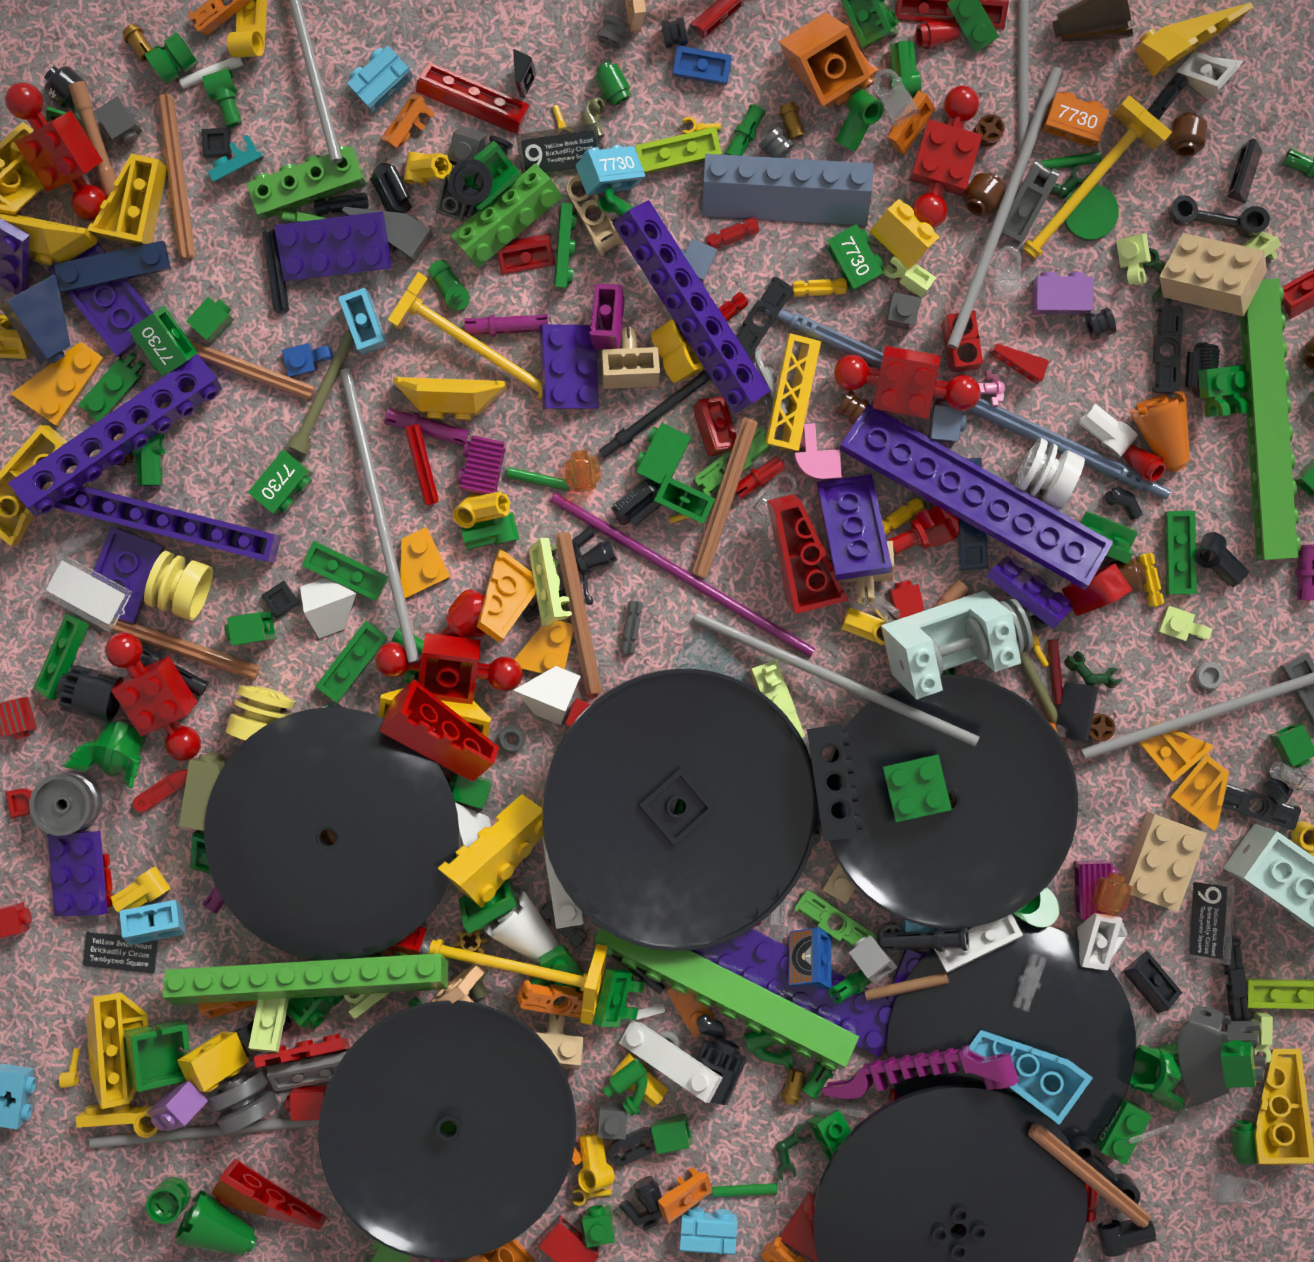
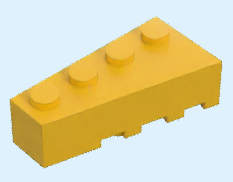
(13, 513)
(496, 852)

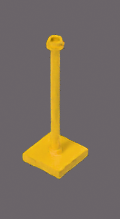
(1139, 125)
(412, 304)
(589, 983)

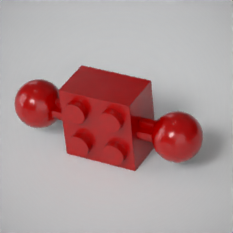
(56, 149)
(946, 156)
(907, 382)
(450, 667)
(154, 696)

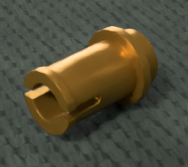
(134, 36)
(792, 121)
(793, 1087)

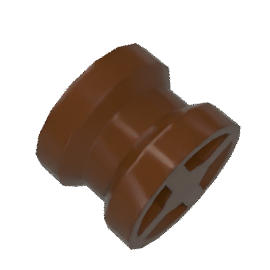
(993, 125)
(851, 407)
(1105, 727)

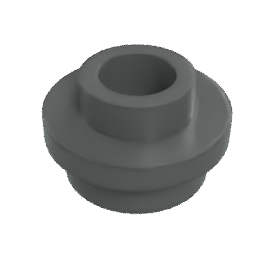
(512, 748)

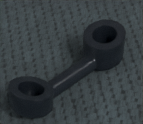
(1185, 210)
(1086, 1150)

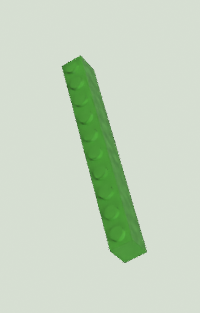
(1269, 425)
(306, 979)
(738, 999)

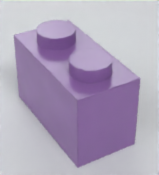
(1062, 293)
(177, 1107)

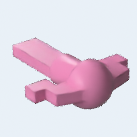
(996, 388)

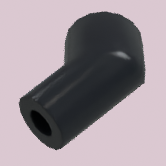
(1125, 499)
(711, 1028)

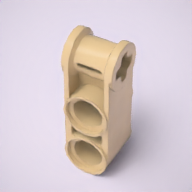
(601, 231)

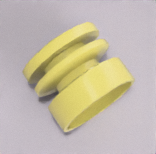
(178, 585)
(260, 710)

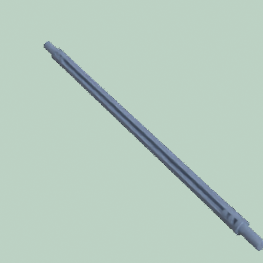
(983, 408)

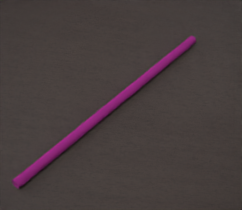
(682, 575)

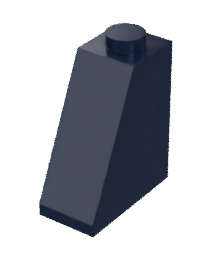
(40, 320)

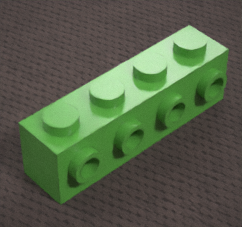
(305, 183)
(507, 216)

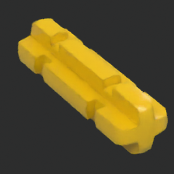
(819, 287)
(902, 515)
(1152, 584)

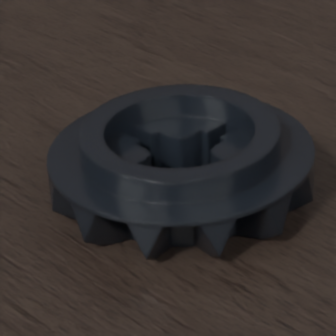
(469, 194)

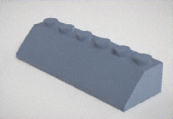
(787, 189)

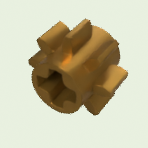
(479, 942)

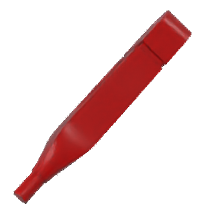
(160, 791)

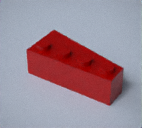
(802, 558)
(438, 732)

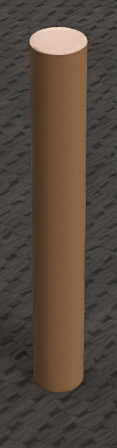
(906, 986)

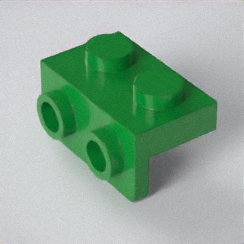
(502, 170)

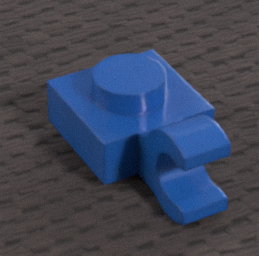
(303, 360)

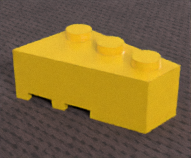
(133, 204)

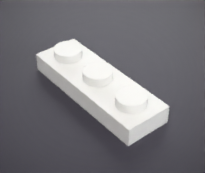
(982, 941)

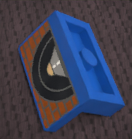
(810, 958)

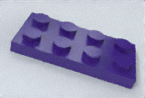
(333, 246)
(111, 308)
(854, 527)

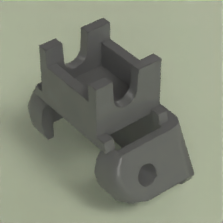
(1201, 1048)

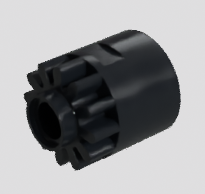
(88, 693)
(726, 1061)

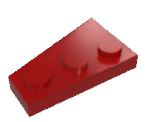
(304, 1050)

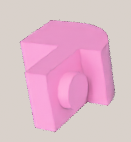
(814, 463)

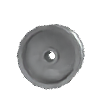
(49, 800)
(242, 1100)

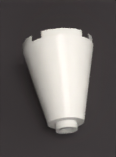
(523, 930)

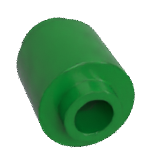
(612, 83)
(1244, 1142)

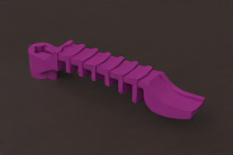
(996, 1071)

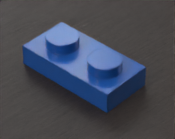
(702, 65)

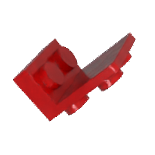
(799, 1229)

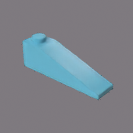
(1044, 1078)

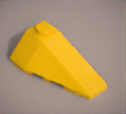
(1174, 41)
(1283, 1119)

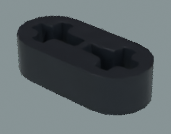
(636, 1152)

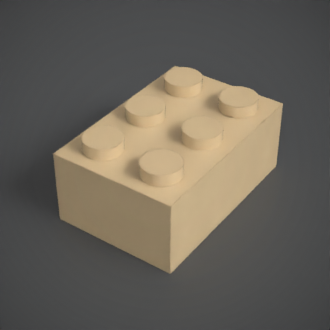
(1213, 274)
(1163, 860)

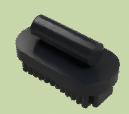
(390, 188)
(1203, 357)
(637, 504)

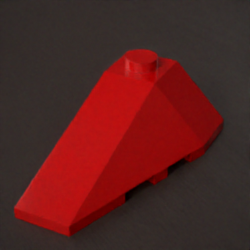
(255, 1194)

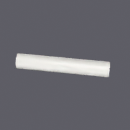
(196, 77)

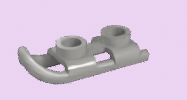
(770, 378)

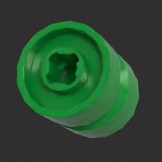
(171, 58)
(168, 1200)

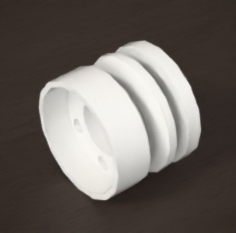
(1052, 475)

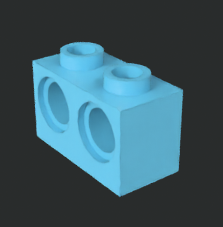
(152, 922)

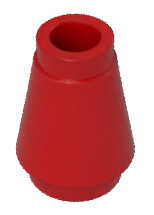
(935, 33)
(1146, 464)

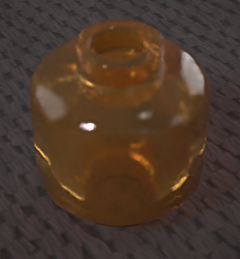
(582, 471)
(1112, 894)

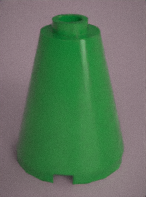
(214, 1228)

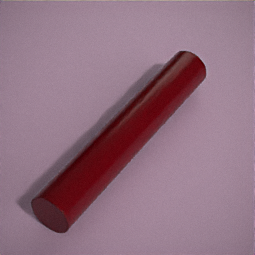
(1055, 670)

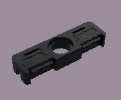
(774, 297)
(1170, 331)
(1283, 816)
(1236, 985)

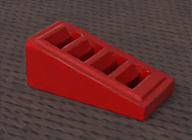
(1024, 363)

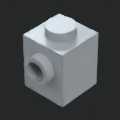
(872, 959)

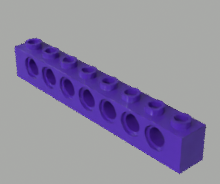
(691, 306)
(101, 435)
(172, 523)

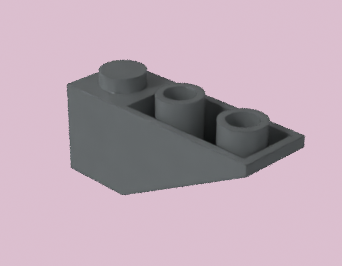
(464, 145)
(403, 232)

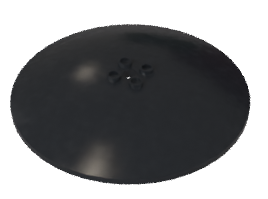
(742, 821)
(943, 1163)

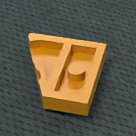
(420, 563)
(547, 648)
(1175, 752)
(1204, 791)

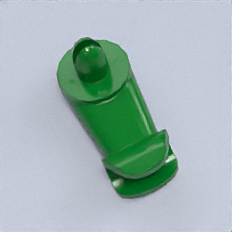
(612, 203)
(450, 287)

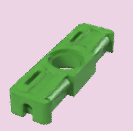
(711, 477)
(820, 911)

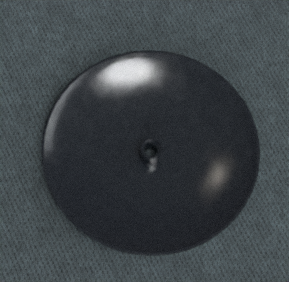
(1008, 818)
(389, 822)
(1073, 1015)
(434, 1188)

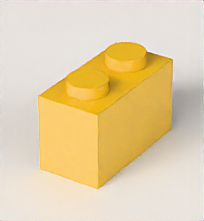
(904, 233)
(213, 1061)

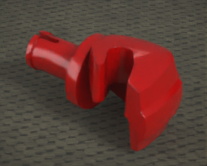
(928, 529)
(464, 615)

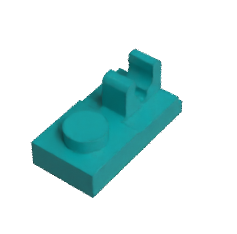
(224, 166)

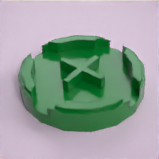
(1094, 215)

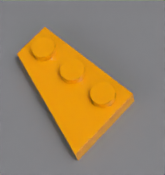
(60, 384)
(506, 596)

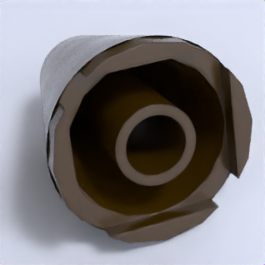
(1094, 21)

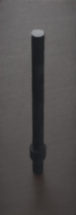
(624, 437)

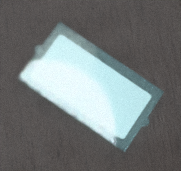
(708, 654)

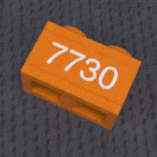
(1075, 119)

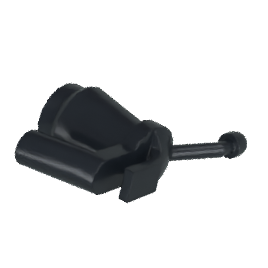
(598, 557)
(648, 1194)

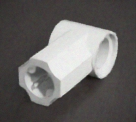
(1112, 434)

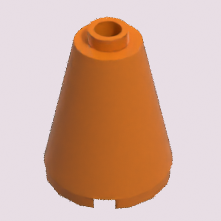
(1165, 428)

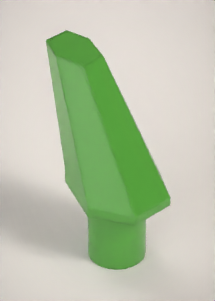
(297, 216)

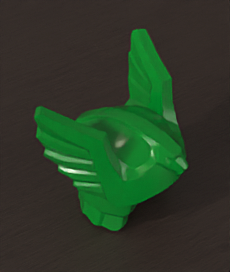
(114, 751)
(1158, 1073)

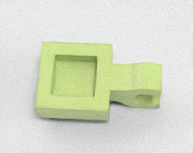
(1132, 255)
(915, 279)
(1180, 624)
(1265, 1033)

